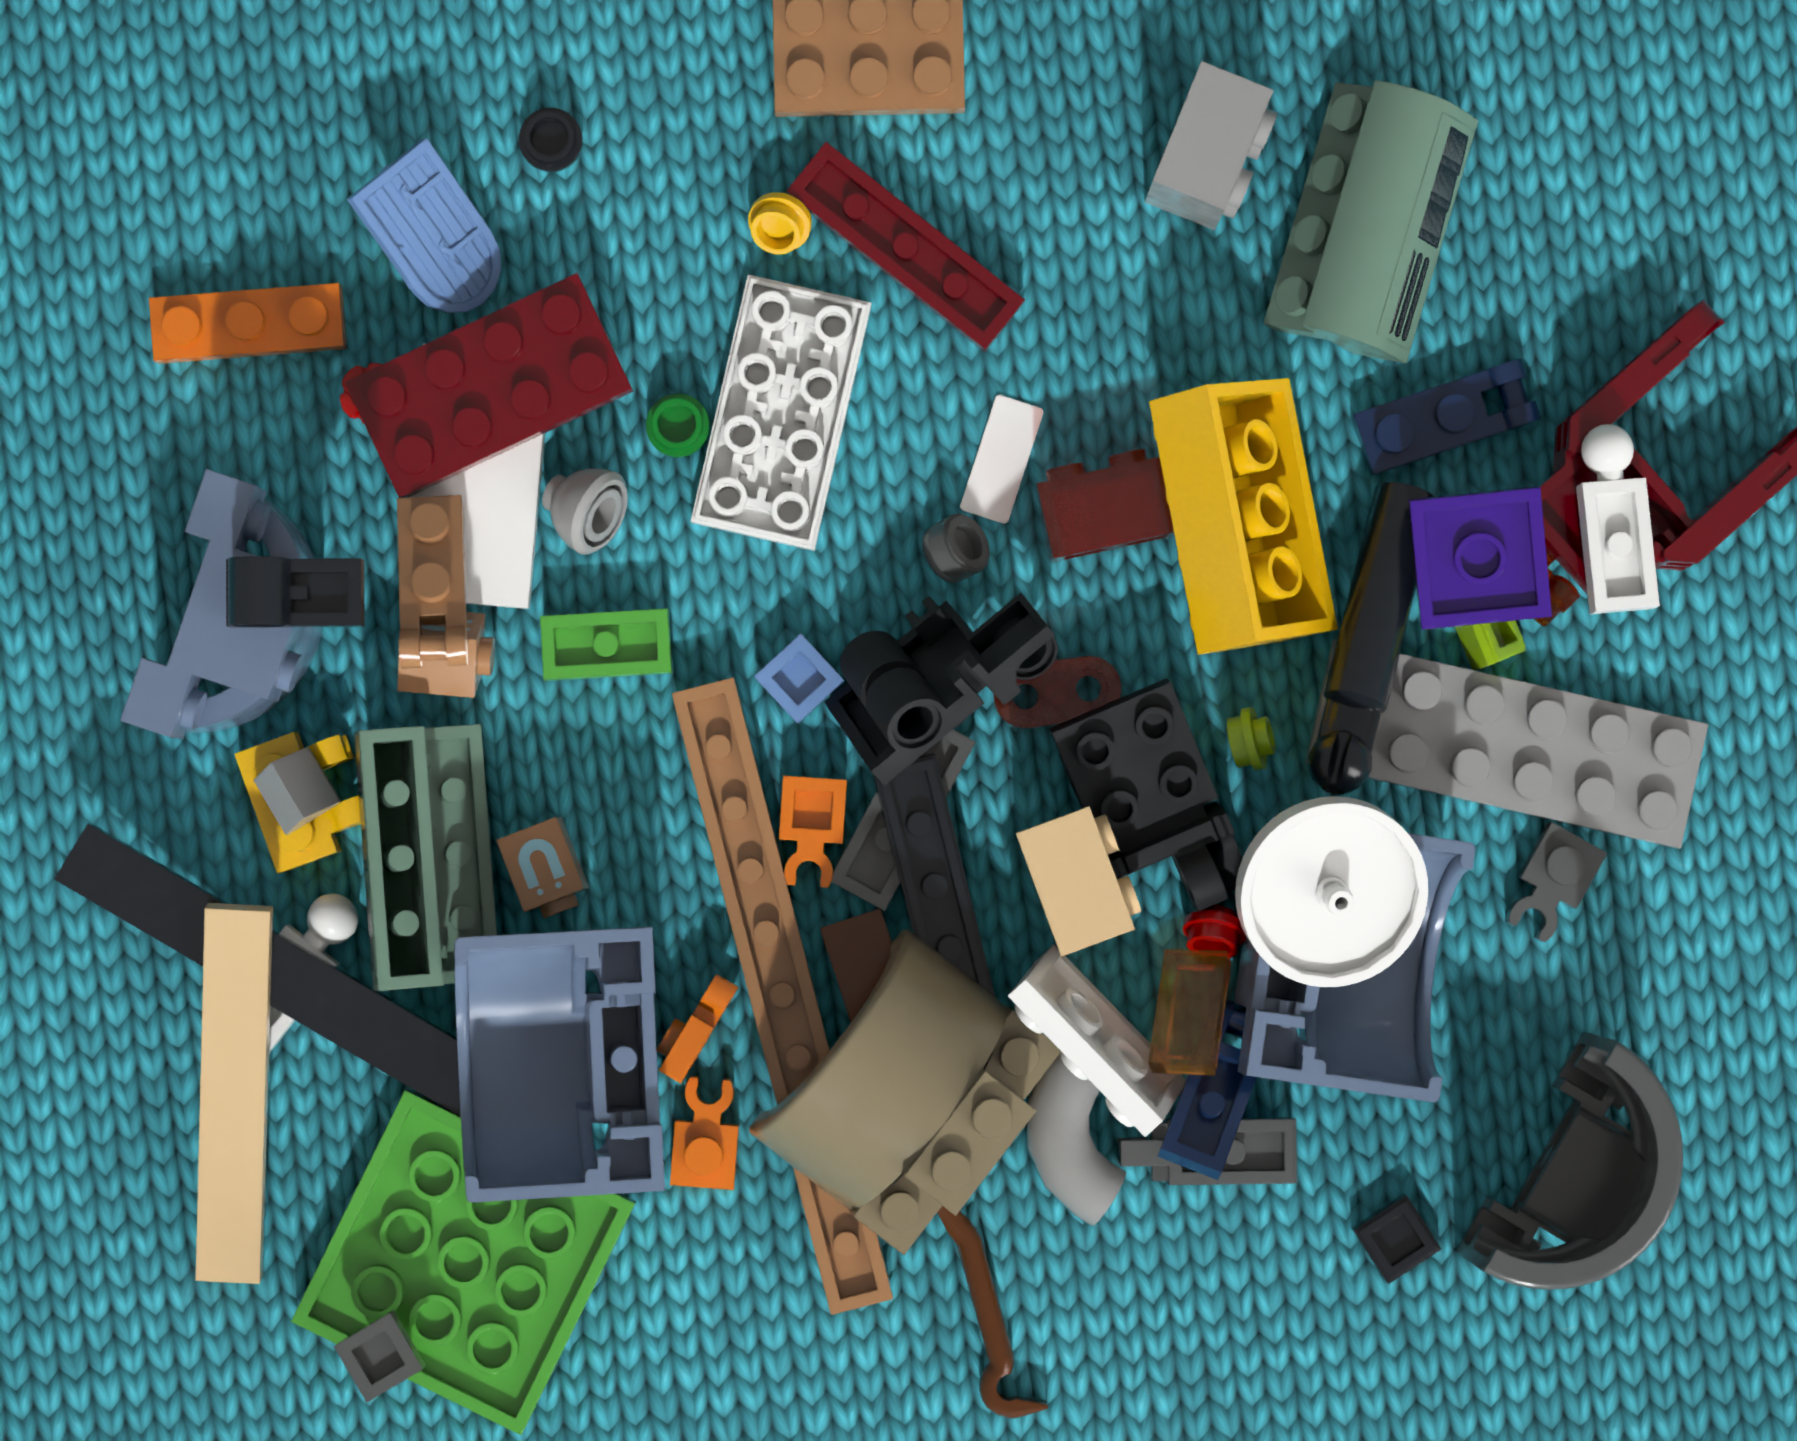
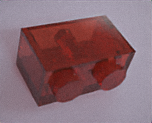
(1104, 506)

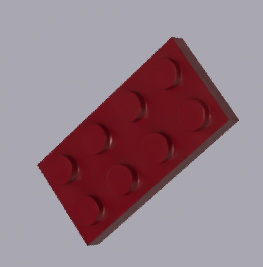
(489, 386)

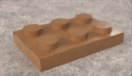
(868, 57)

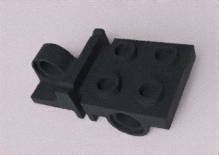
(929, 681)
(1151, 782)

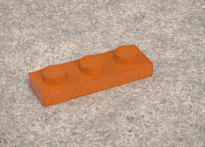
(247, 323)

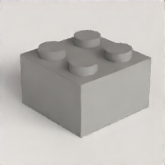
(1205, 155)

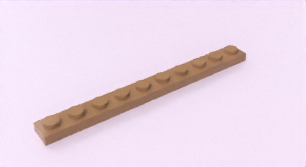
(772, 961)

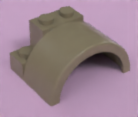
(912, 1096)

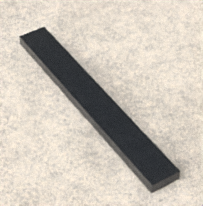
(301, 982)

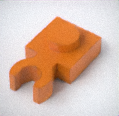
(812, 816)
(685, 1041)
(705, 1148)

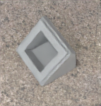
(296, 789)

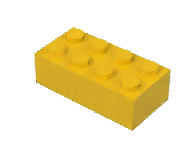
(1243, 514)

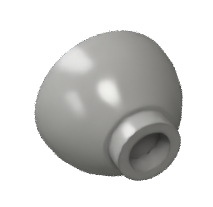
(586, 507)

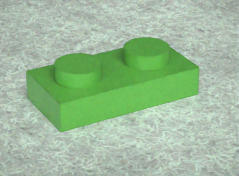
(606, 644)

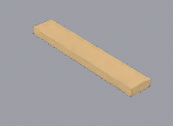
(233, 1092)

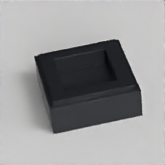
(1396, 1238)

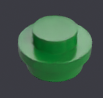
(677, 425)

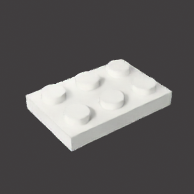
(1095, 1040)

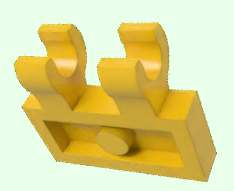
(318, 836)

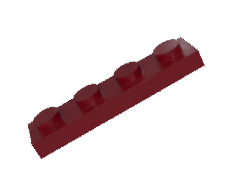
(906, 247)

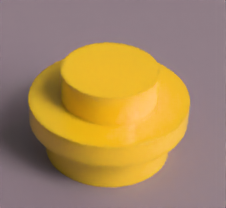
(779, 222)

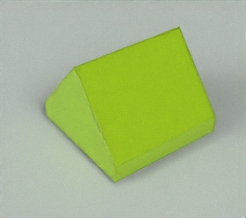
(1490, 642)

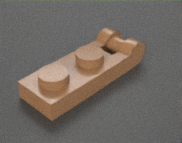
(432, 579)

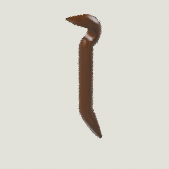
(989, 1319)

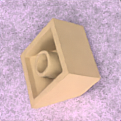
(1077, 879)

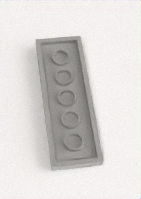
(1535, 750)

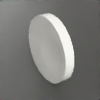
(1331, 891)

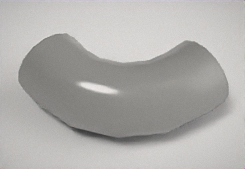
(1063, 1144)

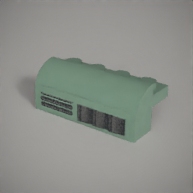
(1372, 219)
(423, 849)

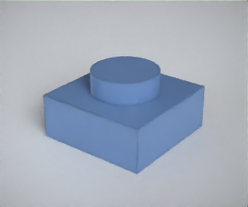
(799, 678)

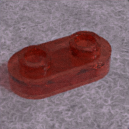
(1057, 693)

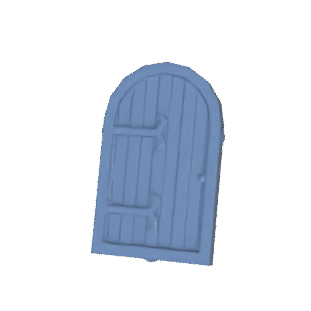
(430, 231)

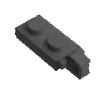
(1260, 1154)

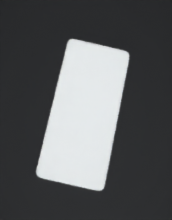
(1001, 459)

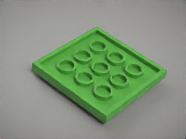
(474, 1284)

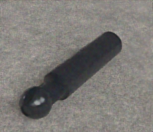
(1367, 642)

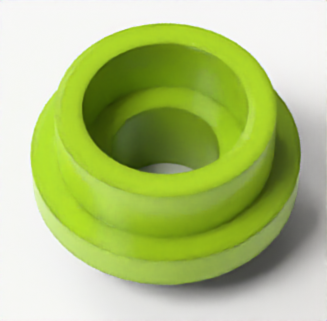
(1250, 739)

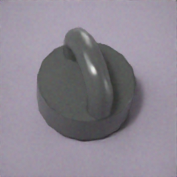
(956, 548)

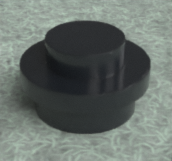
(550, 140)

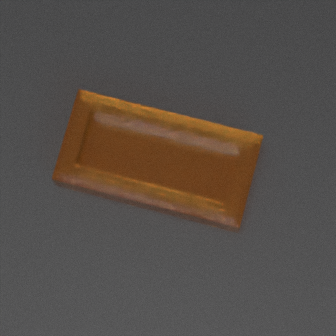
(1189, 1012)

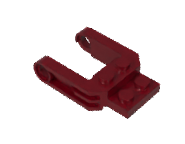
(1676, 537)

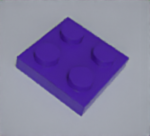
(1480, 557)

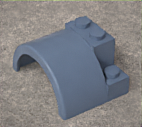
(253, 662)
(1362, 1033)
(554, 1059)

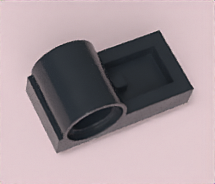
(294, 592)

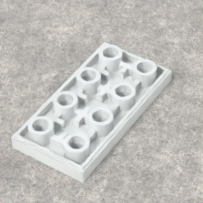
(781, 412)
(499, 524)

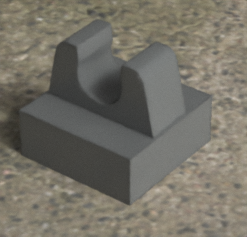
(379, 1356)

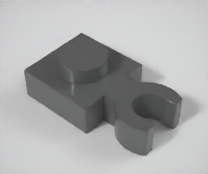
(1558, 870)

